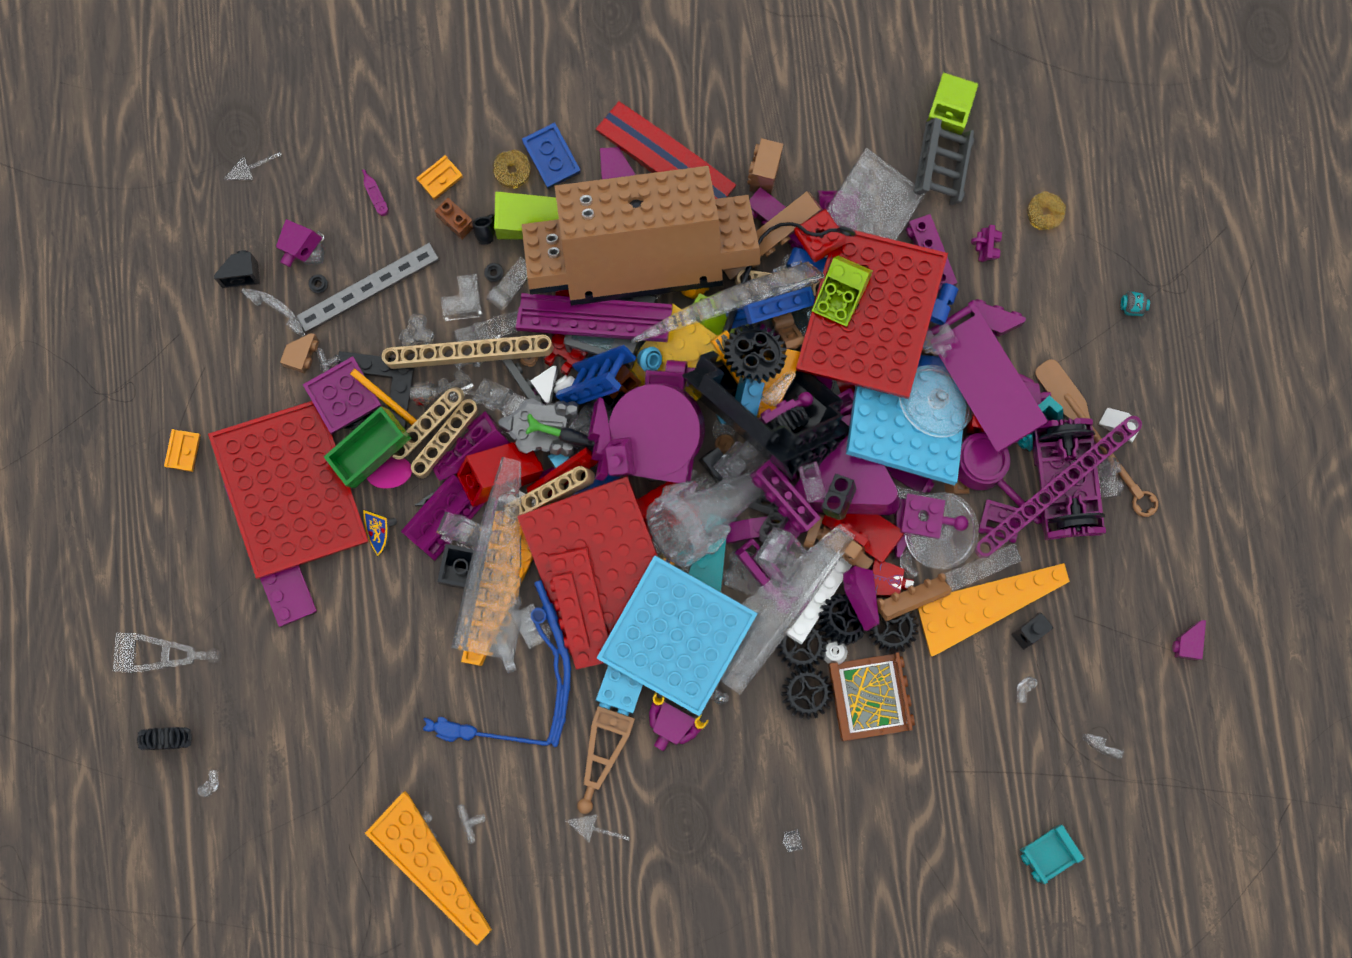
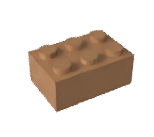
(764, 165)

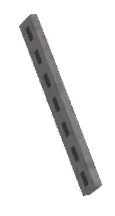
(367, 287)

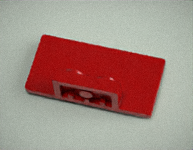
(872, 533)

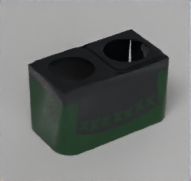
(841, 511)

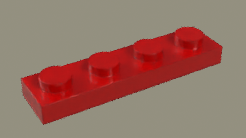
(581, 459)

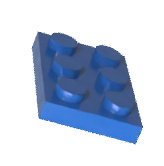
(551, 155)

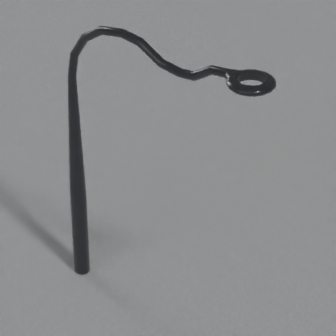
(843, 230)

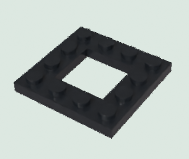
(401, 381)

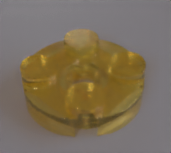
(522, 168)
(1047, 221)

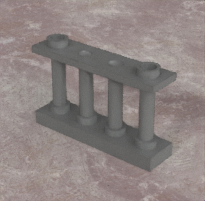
(927, 165)

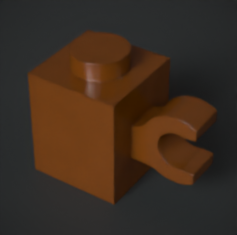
(627, 379)

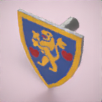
(377, 530)

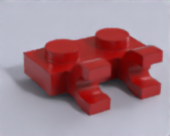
(560, 350)

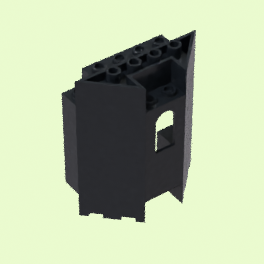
(786, 450)

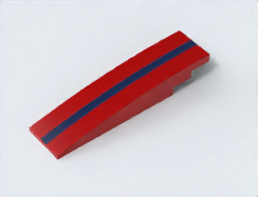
(654, 147)

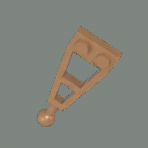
(615, 723)

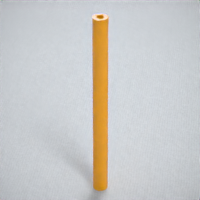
(382, 396)

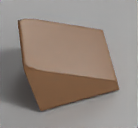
(957, 489)

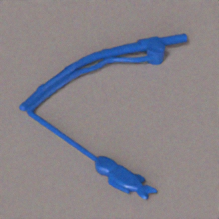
(451, 731)

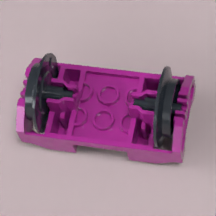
(1080, 508)

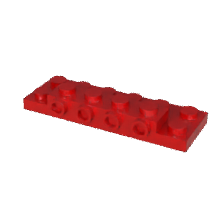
(579, 606)

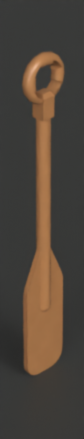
(1074, 406)

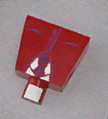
(889, 579)

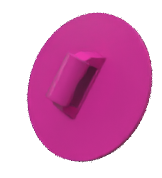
(391, 473)

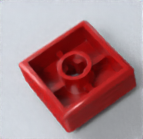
(816, 246)

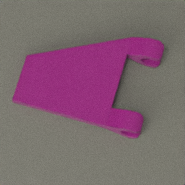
(614, 163)

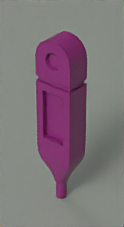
(375, 195)

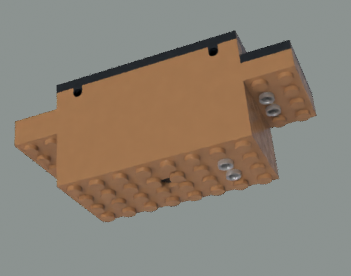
(639, 237)

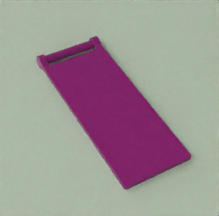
(990, 381)

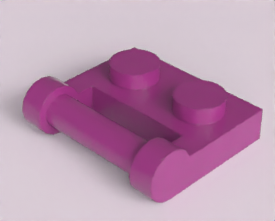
(997, 513)

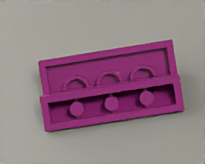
(423, 526)

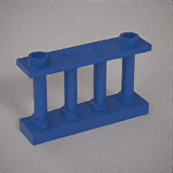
(774, 307)
(603, 383)

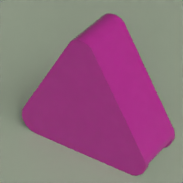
(874, 485)

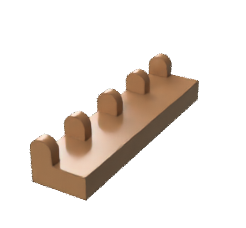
(913, 597)

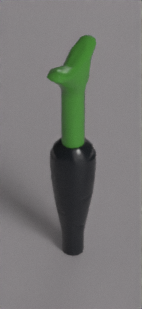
(565, 434)

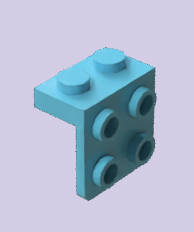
(619, 692)

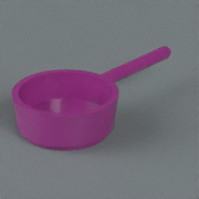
(984, 468)

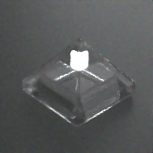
(792, 840)

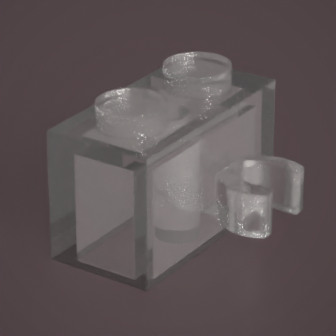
(529, 629)

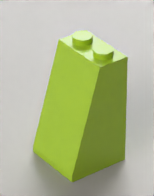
(519, 209)

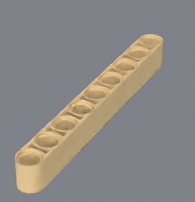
(459, 347)

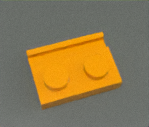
(439, 177)
(182, 450)

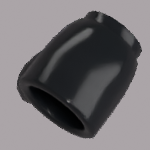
(484, 229)

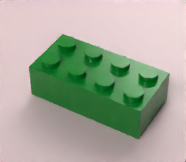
(367, 447)

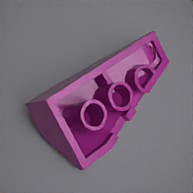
(482, 435)

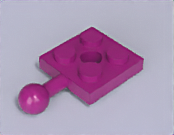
(805, 399)
(934, 509)

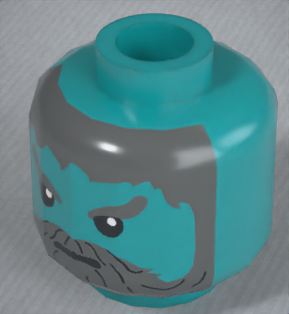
(1135, 303)

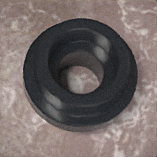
(493, 266)
(318, 278)

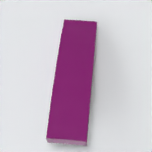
(600, 433)

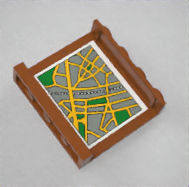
(871, 697)

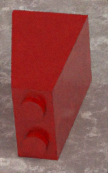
(480, 469)

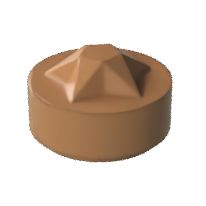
(724, 443)

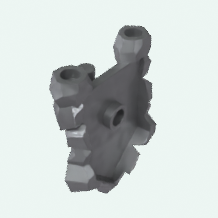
(551, 415)

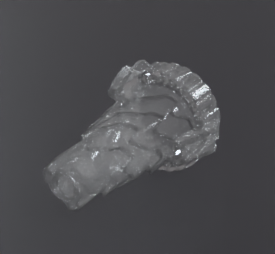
(694, 522)

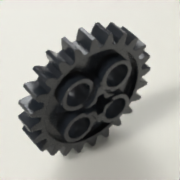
(755, 353)

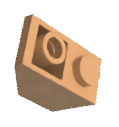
(298, 353)

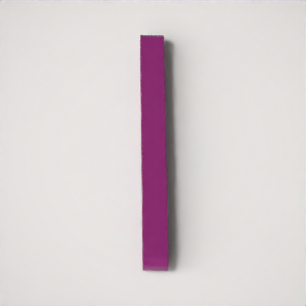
(1064, 479)

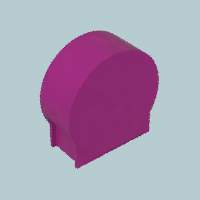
(663, 430)

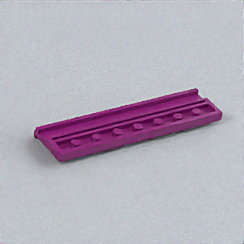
(597, 319)
(288, 595)

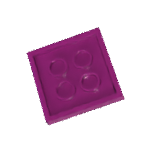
(340, 396)

